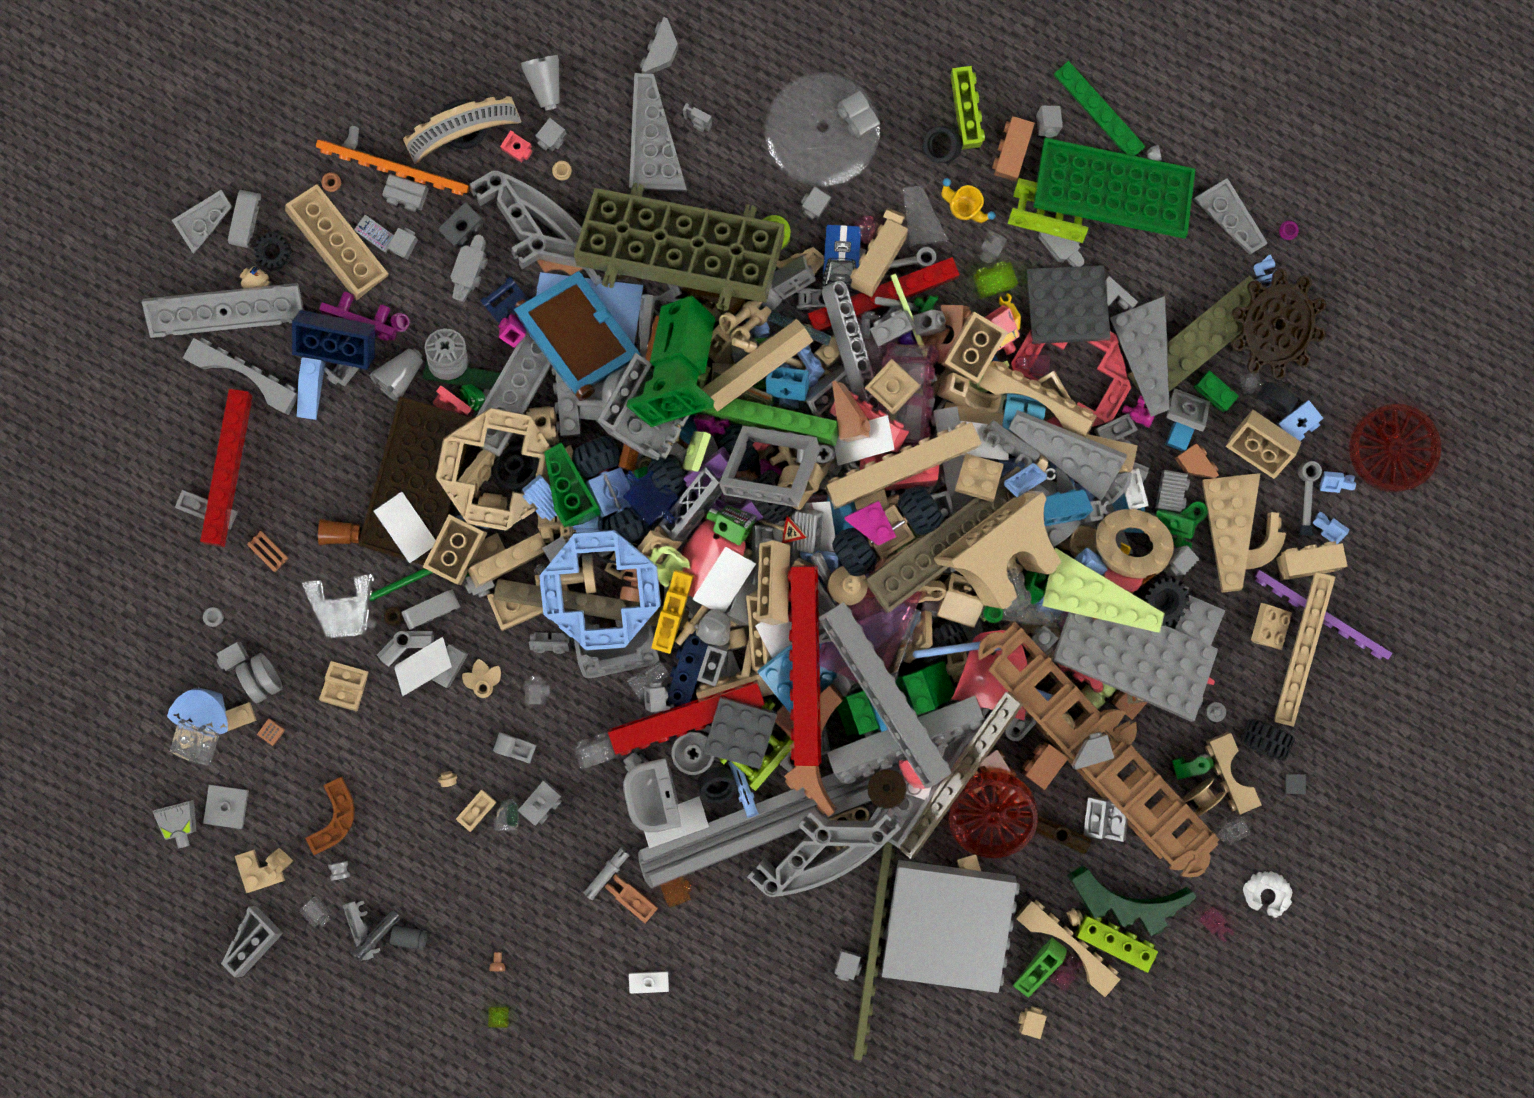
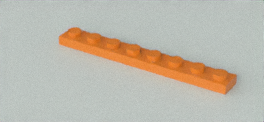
(385, 165)

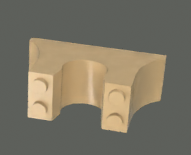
(987, 548)

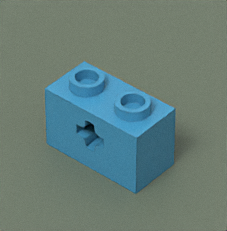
(788, 383)

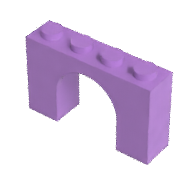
(717, 463)

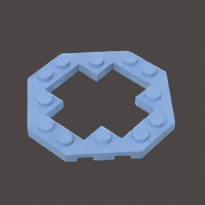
(626, 558)

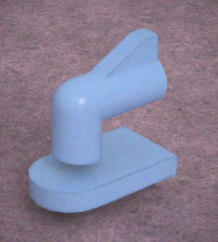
(1259, 269)

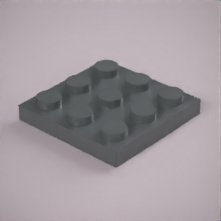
(740, 732)

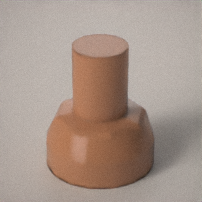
(497, 965)

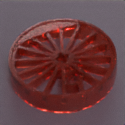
(1389, 441)
(984, 812)

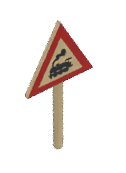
(791, 530)

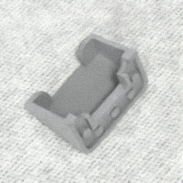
(615, 660)

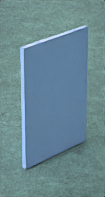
(621, 301)

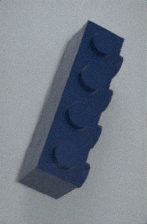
(687, 670)

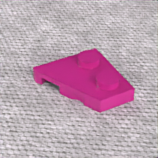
(872, 523)

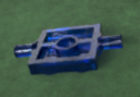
(648, 500)

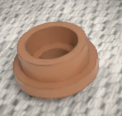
(325, 180)

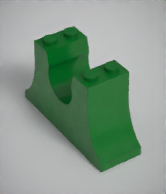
(923, 691)

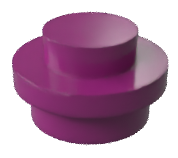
(1288, 230)
(399, 322)

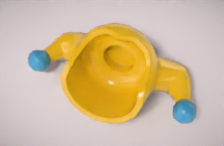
(966, 202)

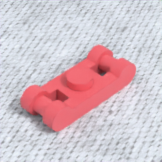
(1097, 686)

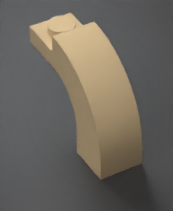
(1270, 546)

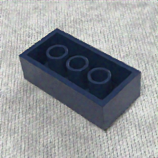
(333, 339)

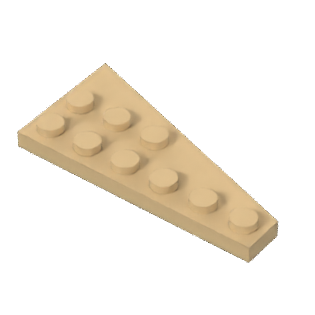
(1230, 518)

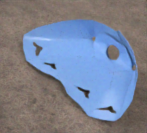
(202, 707)

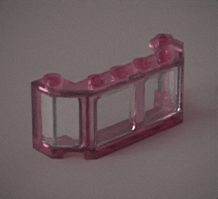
(914, 414)

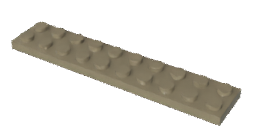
(916, 564)

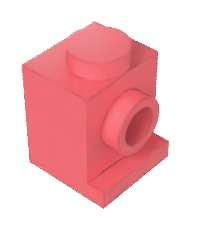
(519, 154)

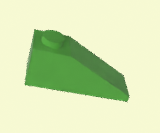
(1041, 967)

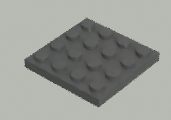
(1068, 304)

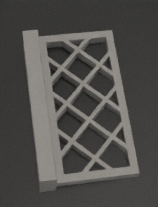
(646, 320)

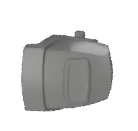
(714, 628)

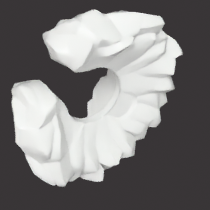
(1273, 881)

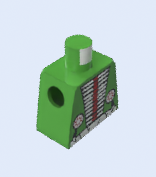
(732, 523)

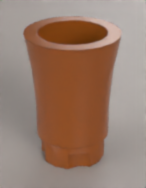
(337, 532)

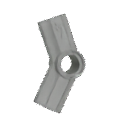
(394, 648)

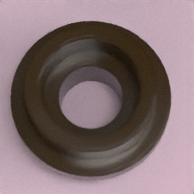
(387, 614)

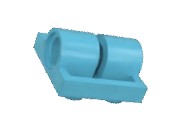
(1024, 404)

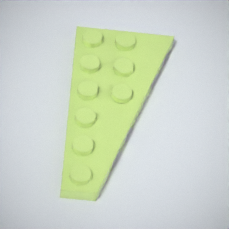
(1088, 593)

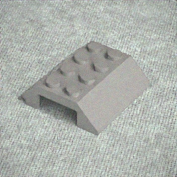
(626, 425)

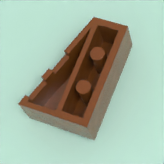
(995, 763)

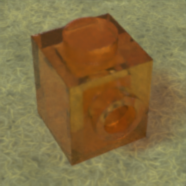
(676, 891)

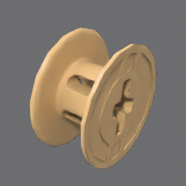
(1204, 797)

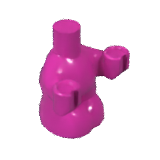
(1139, 413)

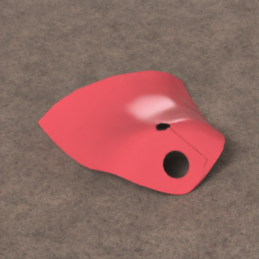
(979, 682)

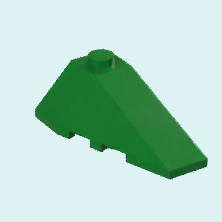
(569, 493)

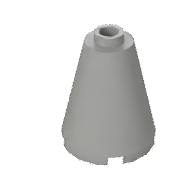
(544, 80)
(397, 373)

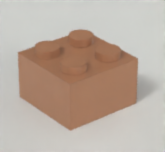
(1043, 765)

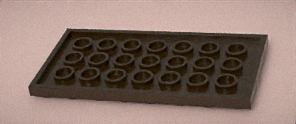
(411, 468)

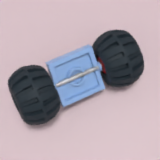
(607, 489)

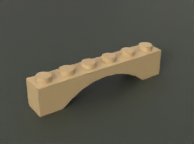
(1003, 380)
(1097, 974)

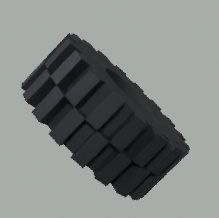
(1176, 596)

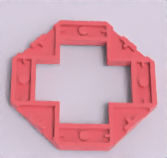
(1110, 365)

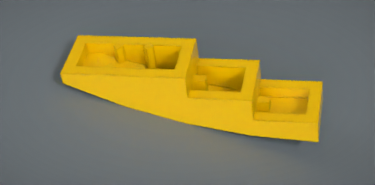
(672, 611)

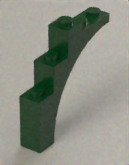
(1126, 909)

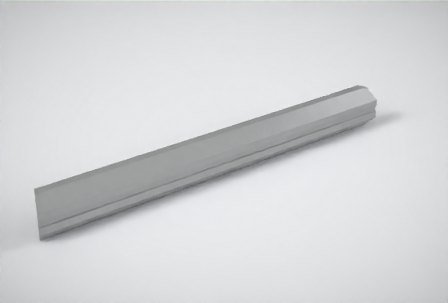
(739, 834)

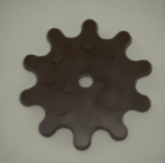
(1297, 326)

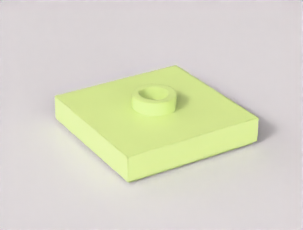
(696, 451)

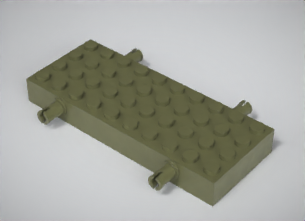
(679, 245)

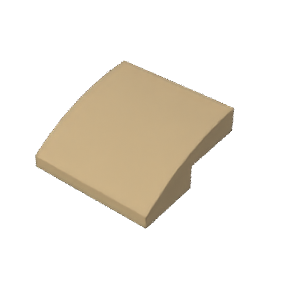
(343, 686)

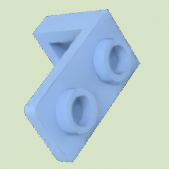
(812, 365)

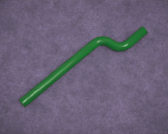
(400, 583)

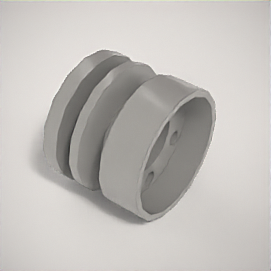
(446, 354)

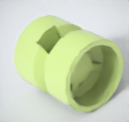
(1097, 699)

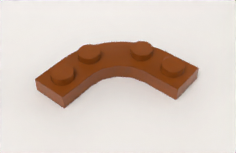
(342, 817)

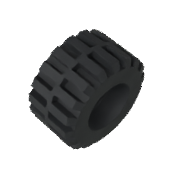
(770, 511)
(945, 635)
(1267, 739)

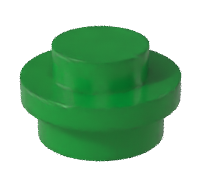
(992, 614)

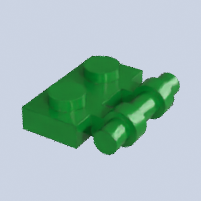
(1178, 525)

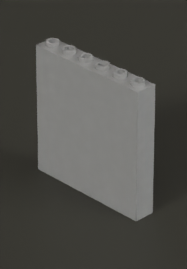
(949, 926)

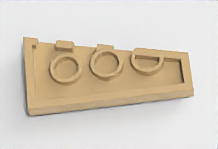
(511, 614)

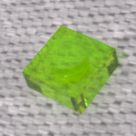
(498, 1017)

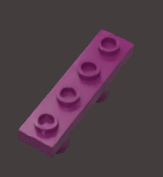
(342, 311)

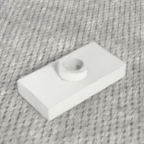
(1135, 493)
(648, 982)

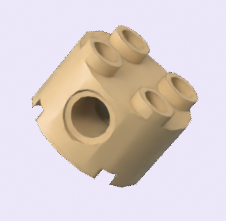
(545, 419)

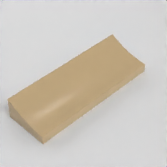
(336, 241)

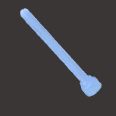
(947, 649)

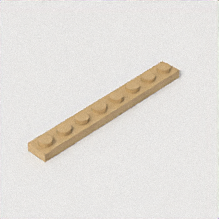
(1304, 648)

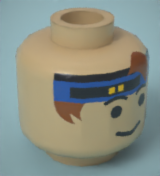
(254, 278)

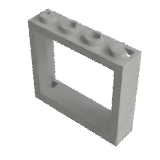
(765, 492)

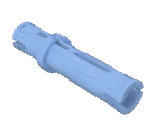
(750, 809)

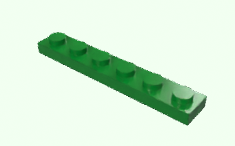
(1099, 110)

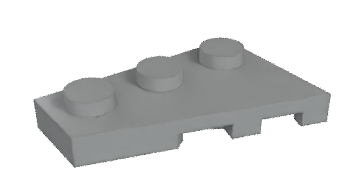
(202, 219)

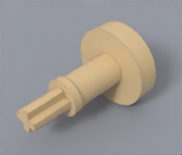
(586, 574)
(845, 587)

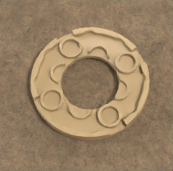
(1128, 565)

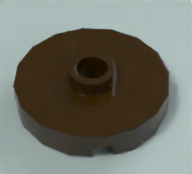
(894, 796)

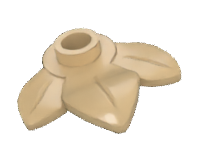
(482, 675)

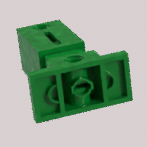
(678, 358)

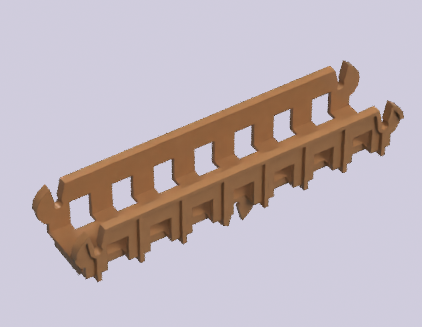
(1152, 826)

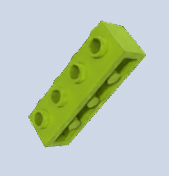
(966, 107)
(1117, 943)

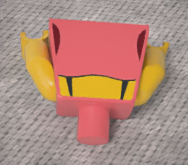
(1008, 319)

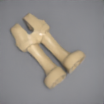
(749, 311)

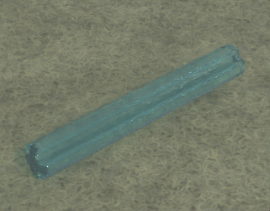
(814, 334)

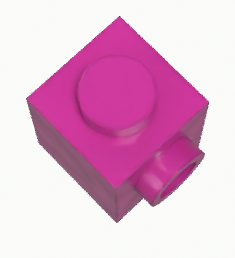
(511, 330)

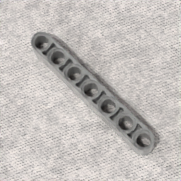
(849, 340)

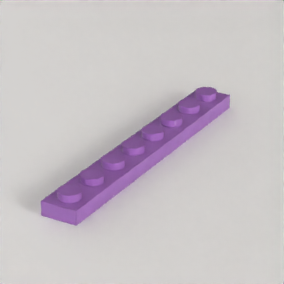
(1329, 620)

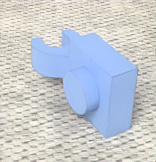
(1335, 481)
(1331, 529)

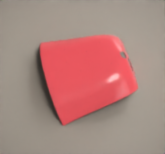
(704, 551)

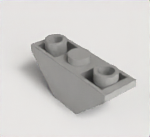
(661, 49)

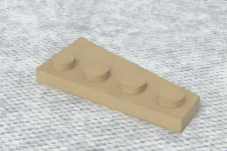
(479, 470)

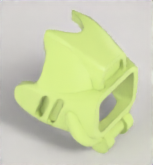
(674, 561)

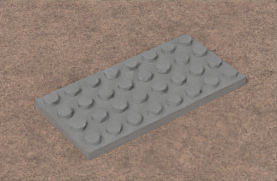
(1150, 665)

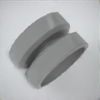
(258, 678)
(684, 760)

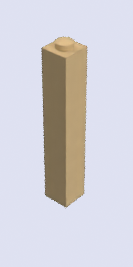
(758, 364)

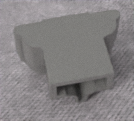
(594, 405)
(646, 796)

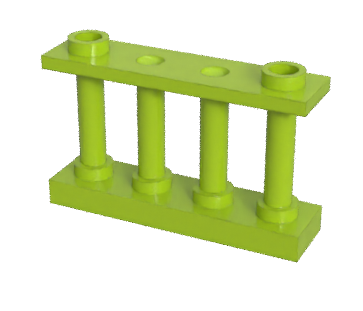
(1038, 222)
(769, 762)

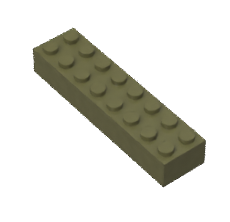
(1204, 336)

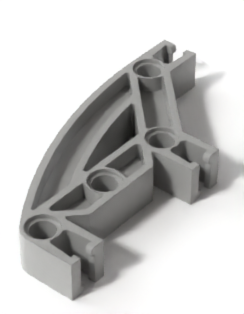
(522, 198)
(797, 876)

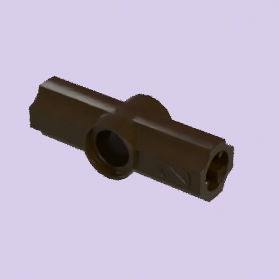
(1072, 839)

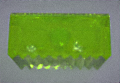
(995, 279)

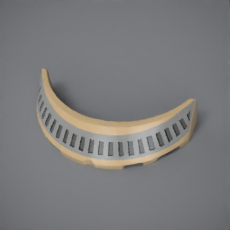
(460, 122)

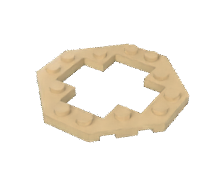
(474, 434)

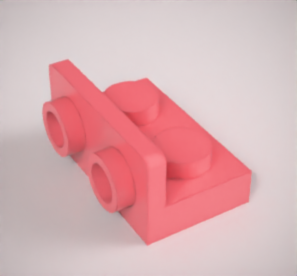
(450, 402)

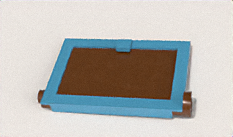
(576, 334)

